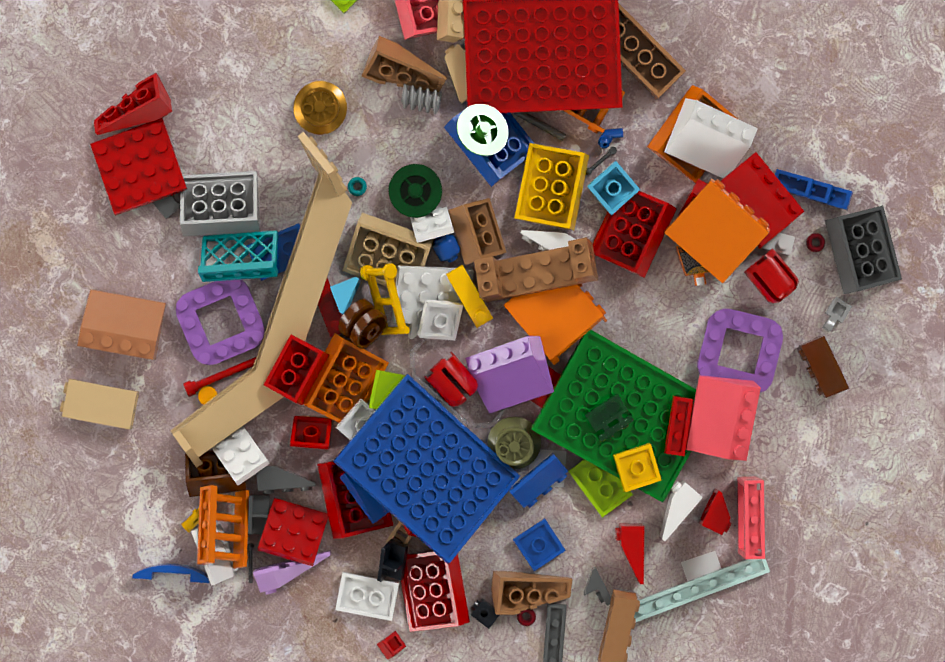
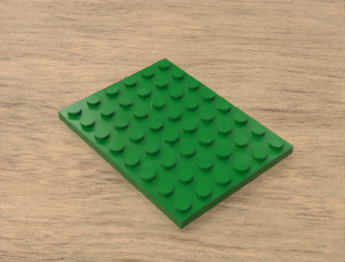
(591, 377)

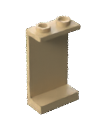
(99, 404)

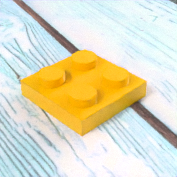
(637, 467)

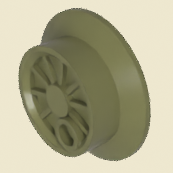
(515, 442)

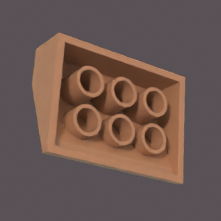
(122, 324)

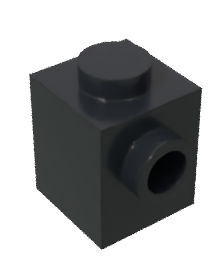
(484, 612)

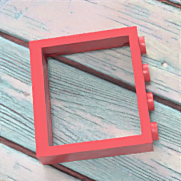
(751, 517)

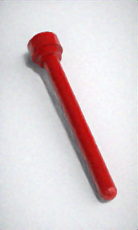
(193, 387)

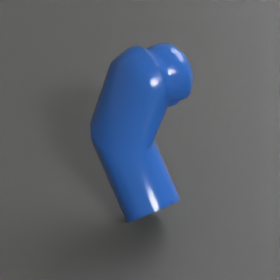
(608, 135)

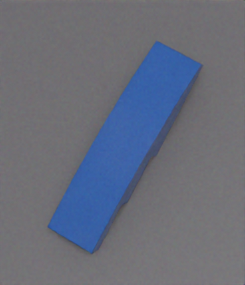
(815, 190)

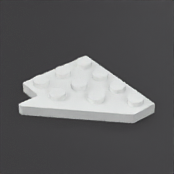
(421, 283)

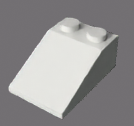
(679, 505)

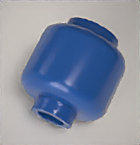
(446, 248)

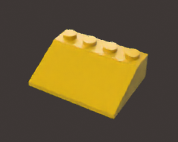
(551, 186)

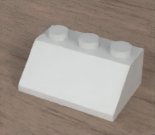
(221, 569)

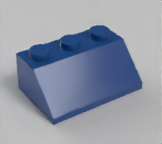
(539, 481)

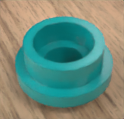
(352, 182)

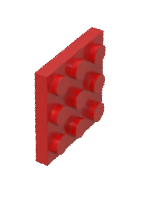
(293, 532)

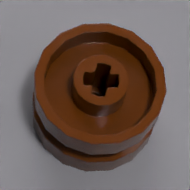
(362, 323)

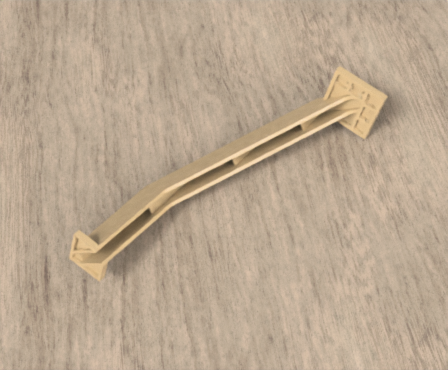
(290, 314)

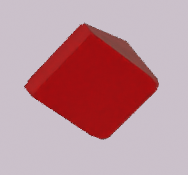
(391, 645)

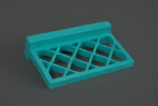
(238, 270)

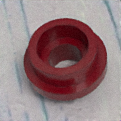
(820, 238)
(530, 621)

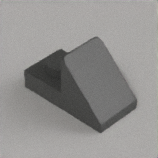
(595, 582)

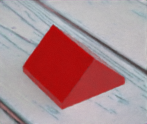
(311, 432)

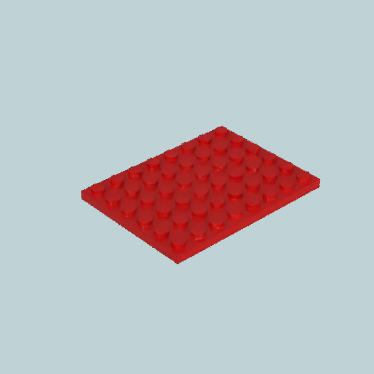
(543, 54)

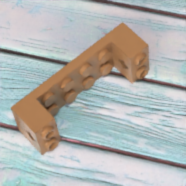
(536, 271)

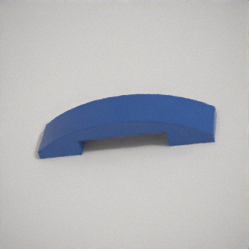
(195, 574)

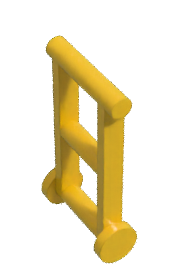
(389, 271)

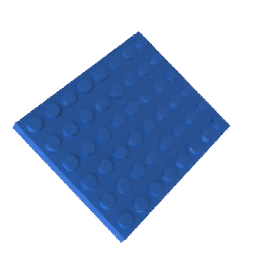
(426, 468)

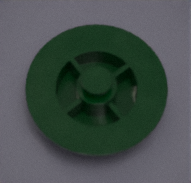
(415, 190)

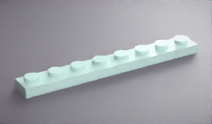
(701, 587)

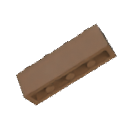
(618, 627)

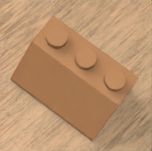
(477, 230)

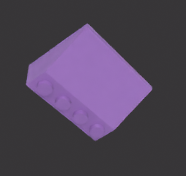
(511, 373)

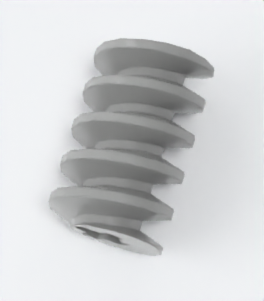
(421, 99)

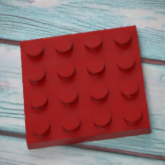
(138, 166)

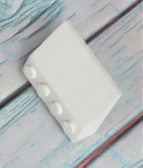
(709, 138)

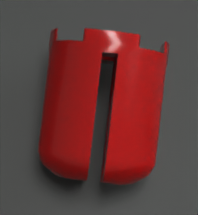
(772, 277)
(445, 387)

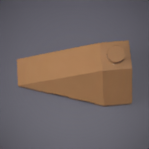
(397, 65)
(524, 591)

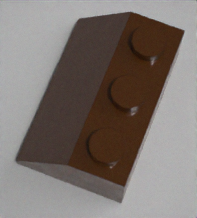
(823, 367)
(209, 473)

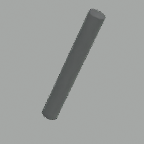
(540, 124)

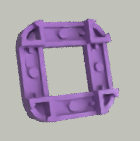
(747, 323)
(194, 331)

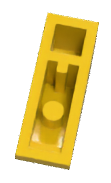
(469, 296)

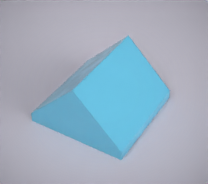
(613, 188)
(345, 292)

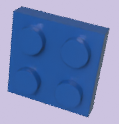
(539, 544)

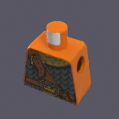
(691, 267)

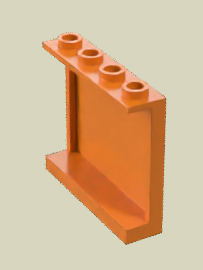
(718, 230)
(556, 316)

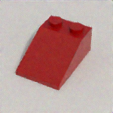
(632, 543)

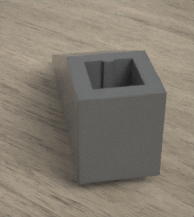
(276, 477)

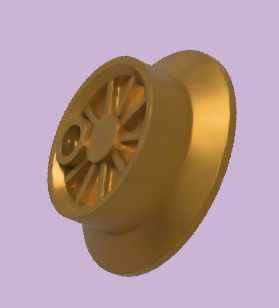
(320, 107)

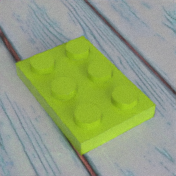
(599, 486)

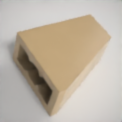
(456, 66)

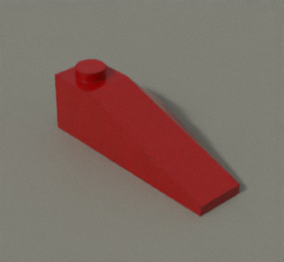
(142, 106)

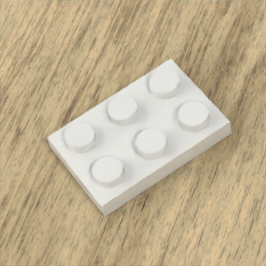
(240, 455)
(367, 596)

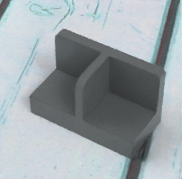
(258, 513)

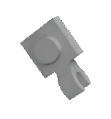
(837, 311)

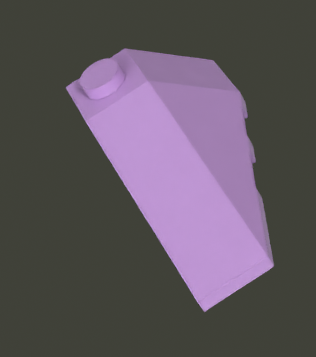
(278, 574)

